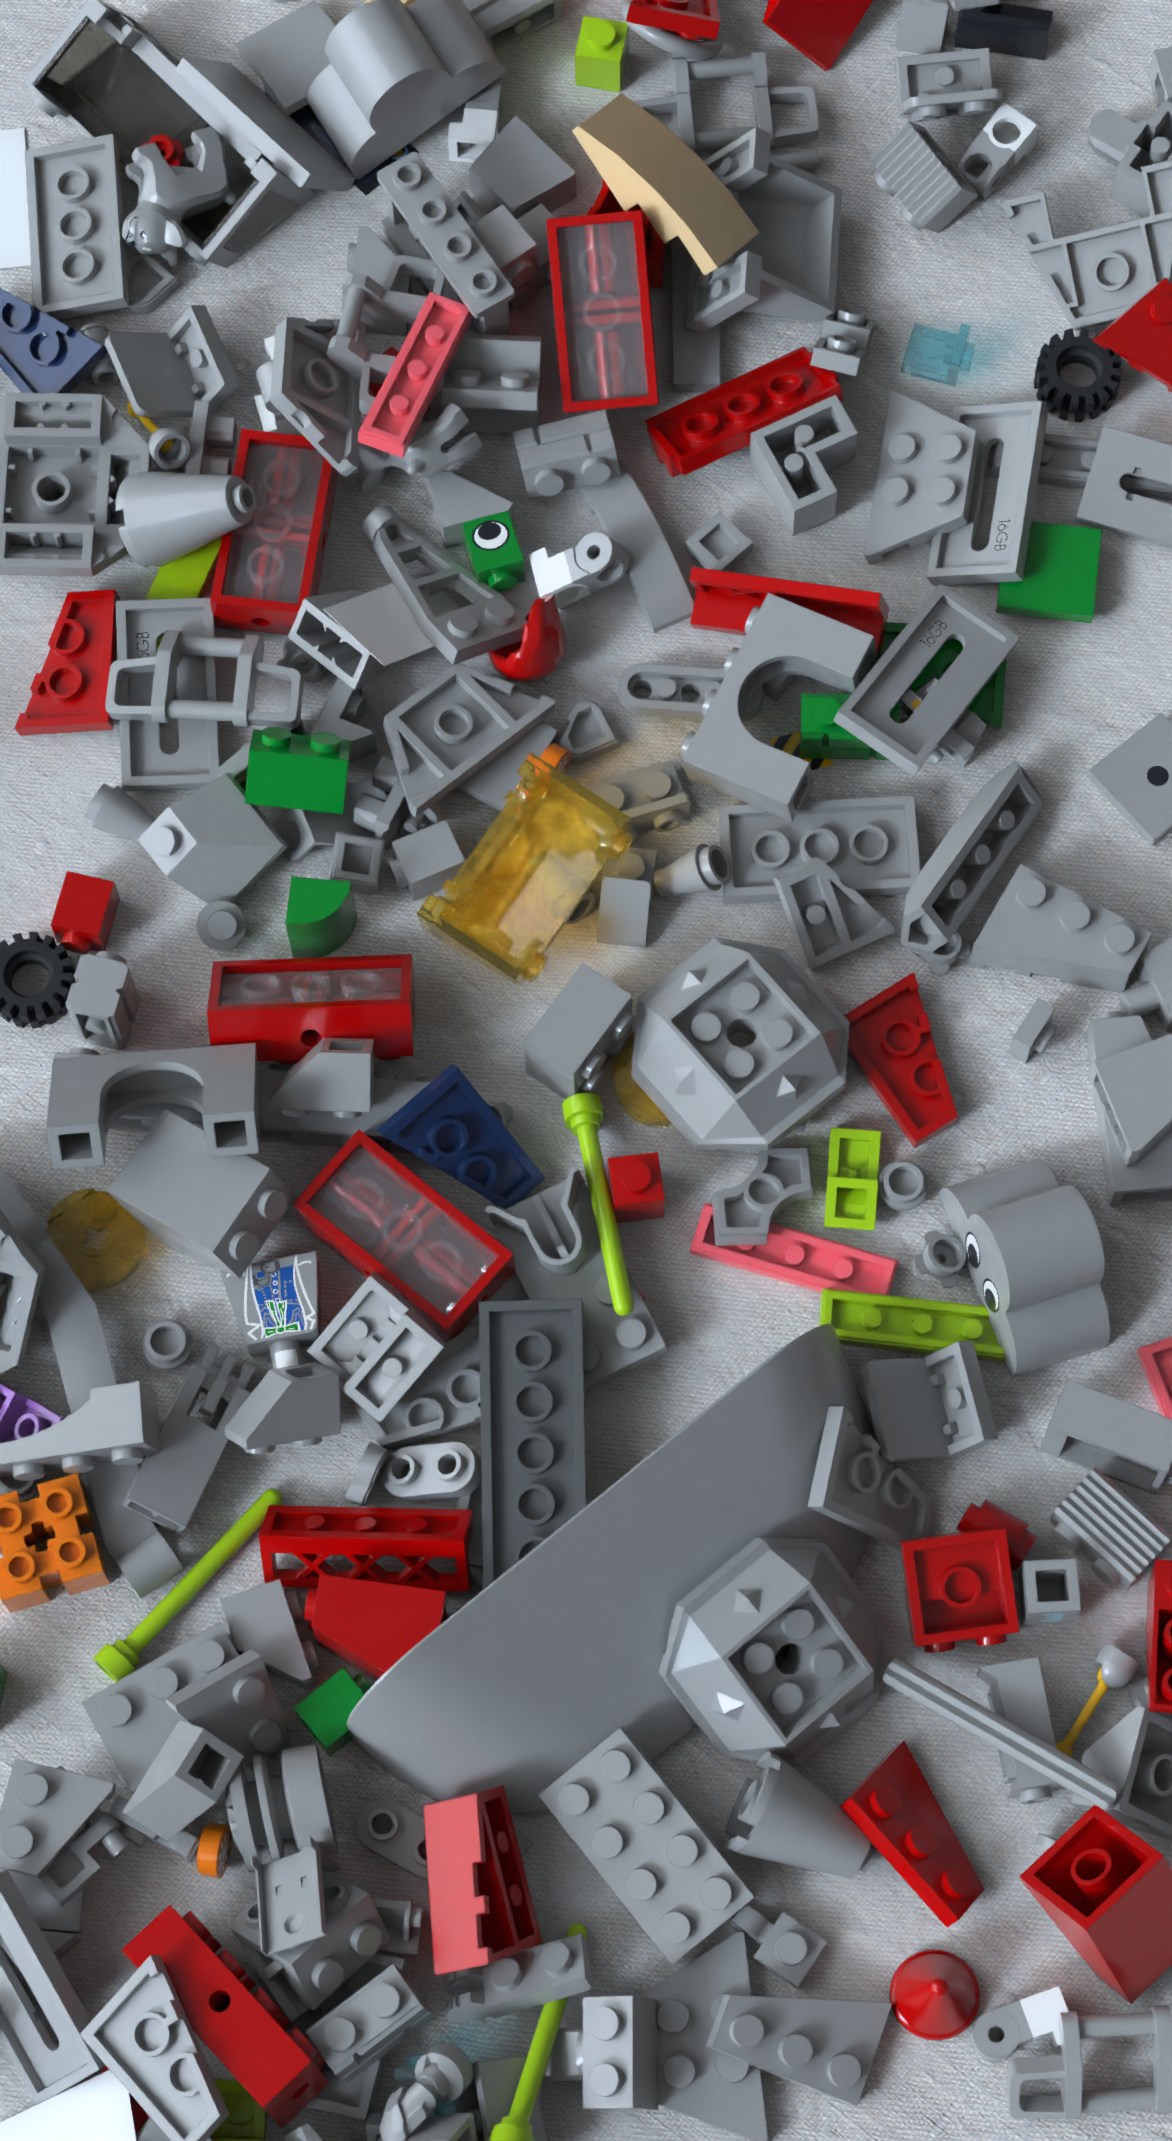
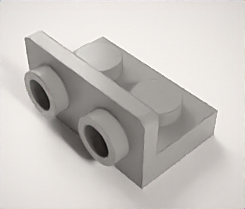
(648, 796)

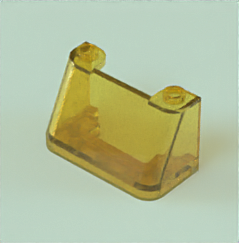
(528, 872)

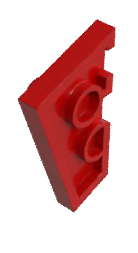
(687, 17)
(1145, 334)
(75, 676)
(899, 1060)

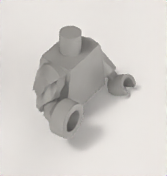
(441, 2077)

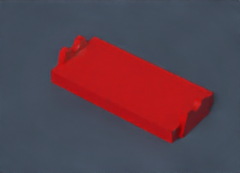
(728, 414)

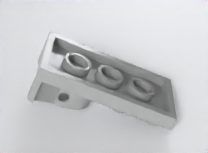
(562, 1259)

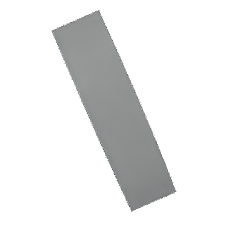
(652, 566)

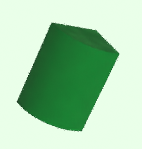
(319, 916)

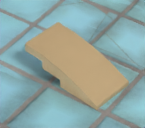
(667, 179)

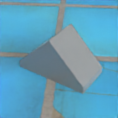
(460, 501)

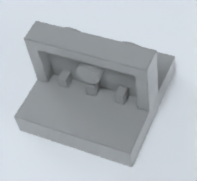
(495, 382)

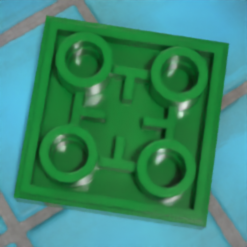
(1057, 575)

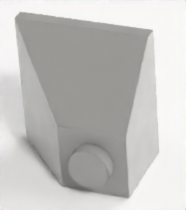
(213, 841)
(1140, 1761)

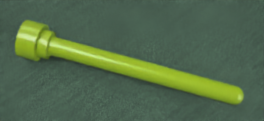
(584, 1117)
(122, 1657)
(516, 2125)

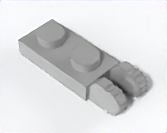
(519, 1981)

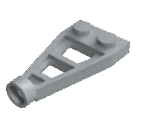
(458, 634)

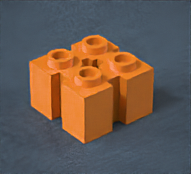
(71, 1556)

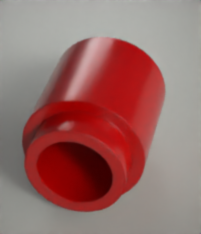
(991, 1515)

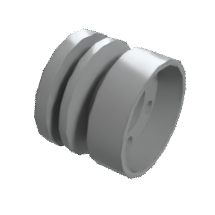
(281, 1805)

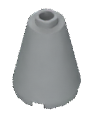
(179, 512)
(795, 1823)

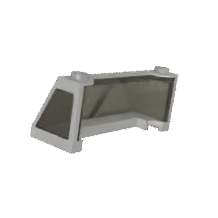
(123, 83)

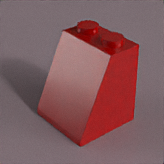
(372, 1621)
(1108, 1900)

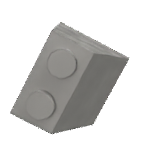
(200, 1203)

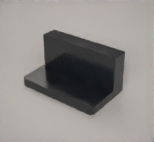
(1005, 30)

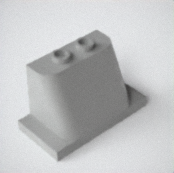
(793, 259)

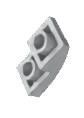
(843, 341)

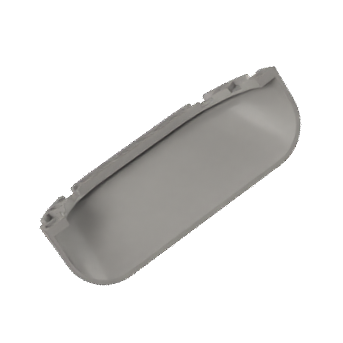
(581, 1622)

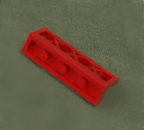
(727, 599)
(364, 1537)

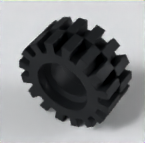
(1071, 398)
(49, 1001)

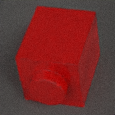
(85, 913)
(636, 1187)

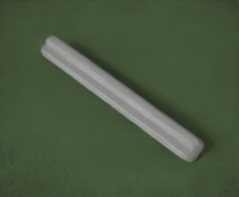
(1002, 1734)

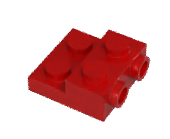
(959, 1588)

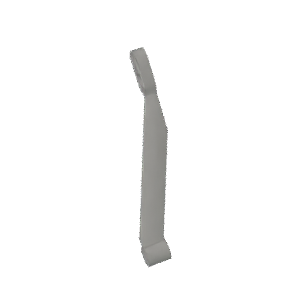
(86, 1365)

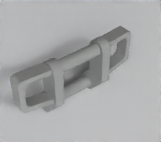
(762, 98)
(382, 303)
(240, 711)
(1069, 2068)

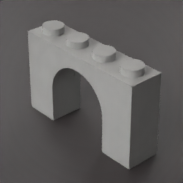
(778, 643)
(99, 1089)

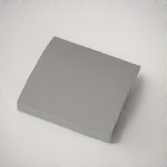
(289, 55)
(377, 1346)

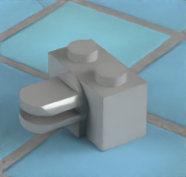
(1130, 148)
(611, 2054)

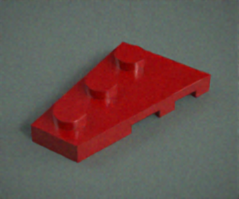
(914, 1835)

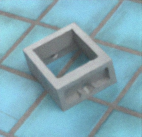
(1112, 1436)

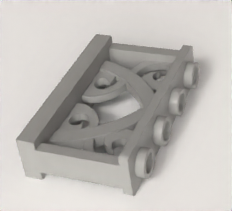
(430, 227)

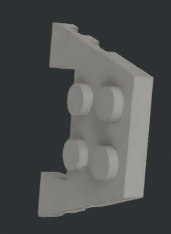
(1105, 268)

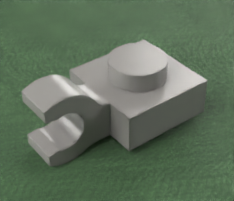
(784, 1947)

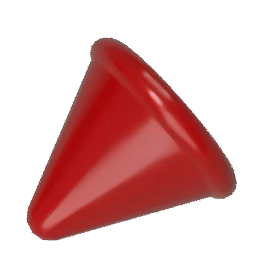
(934, 1995)

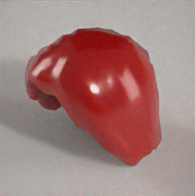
(540, 646)

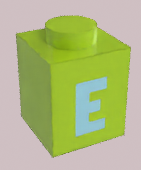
(601, 53)

